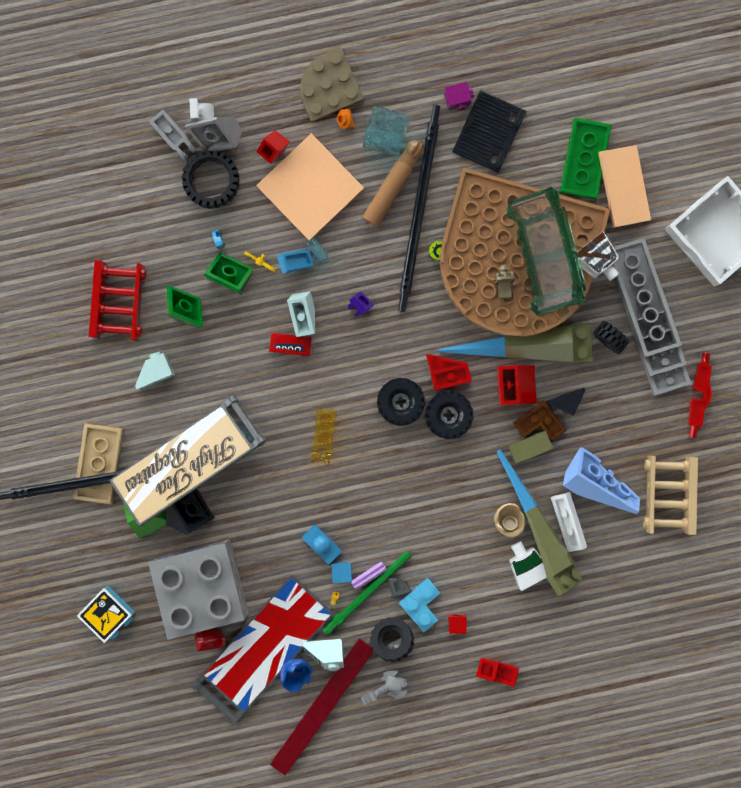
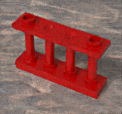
(100, 290)

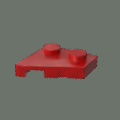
(447, 372)

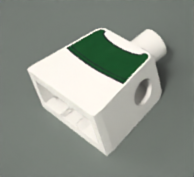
(526, 566)

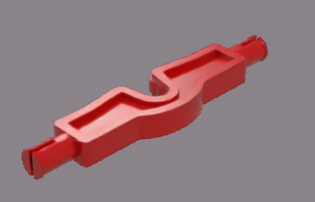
(700, 384)

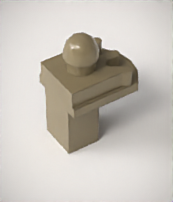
(504, 282)

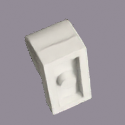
(200, 111)

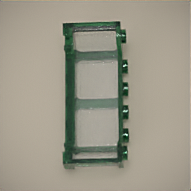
(548, 251)

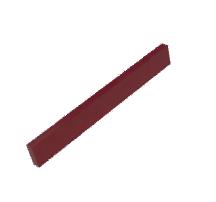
(321, 707)

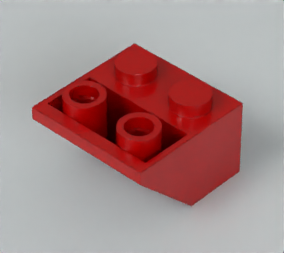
(516, 384)

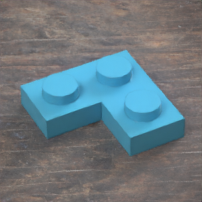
(416, 603)

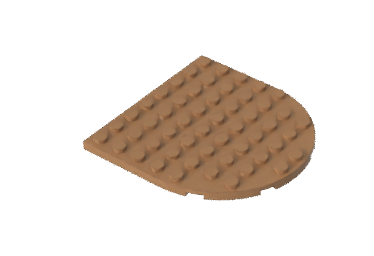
(484, 238)

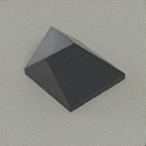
(188, 513)

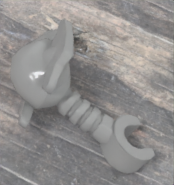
(392, 683)

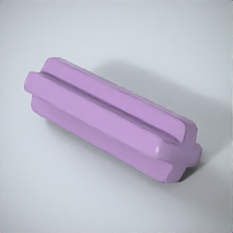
(369, 575)

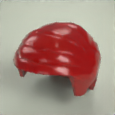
(209, 639)

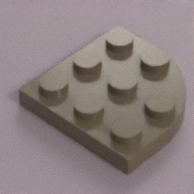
(329, 86)

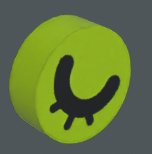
(434, 250)

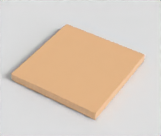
(310, 187)

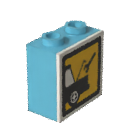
(106, 614)

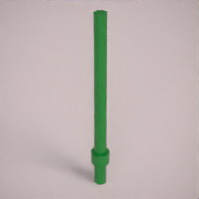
(339, 618)

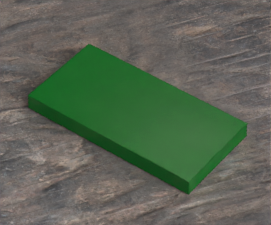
(582, 163)

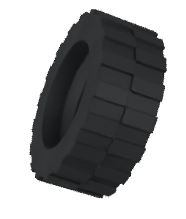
(392, 654)

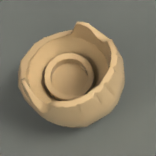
(509, 520)

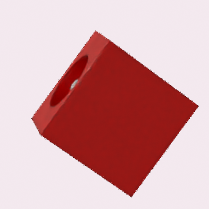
(457, 624)

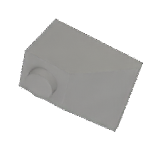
(216, 133)

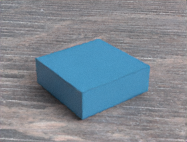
(341, 572)

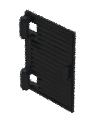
(488, 131)

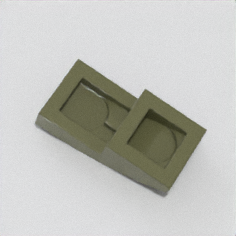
(530, 447)

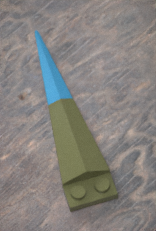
(561, 344)
(554, 555)

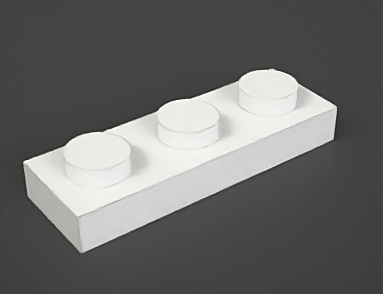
(569, 522)

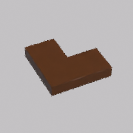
(541, 417)

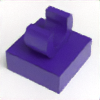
(361, 303)

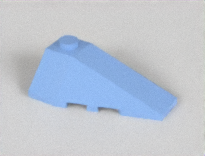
(591, 480)

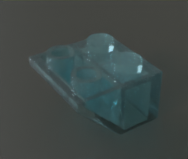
(386, 131)

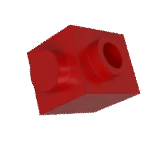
(272, 146)

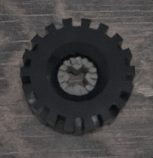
(459, 407)
(411, 409)

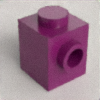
(458, 96)

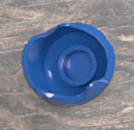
(295, 674)

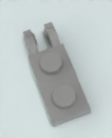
(171, 133)

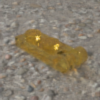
(323, 435)

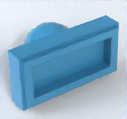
(295, 261)
(321, 544)

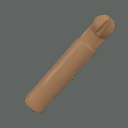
(393, 183)

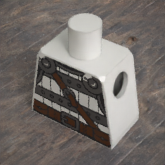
(599, 257)

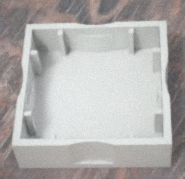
(712, 231)

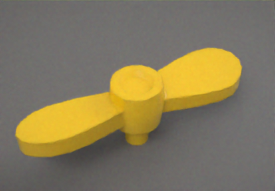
(260, 261)

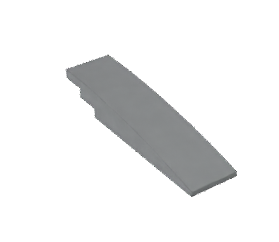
(650, 318)

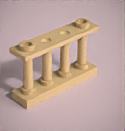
(688, 505)

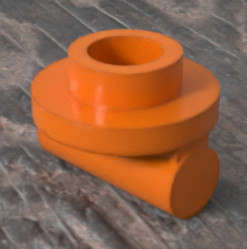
(345, 119)

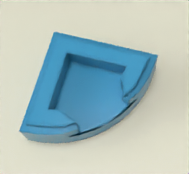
(218, 239)

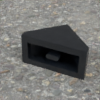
(567, 402)

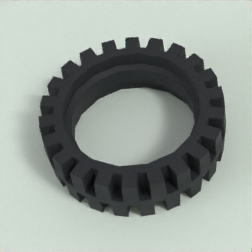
(196, 161)

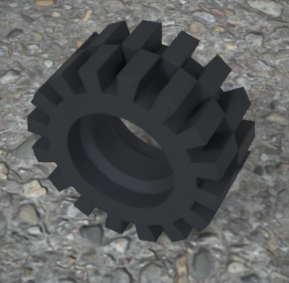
(611, 337)

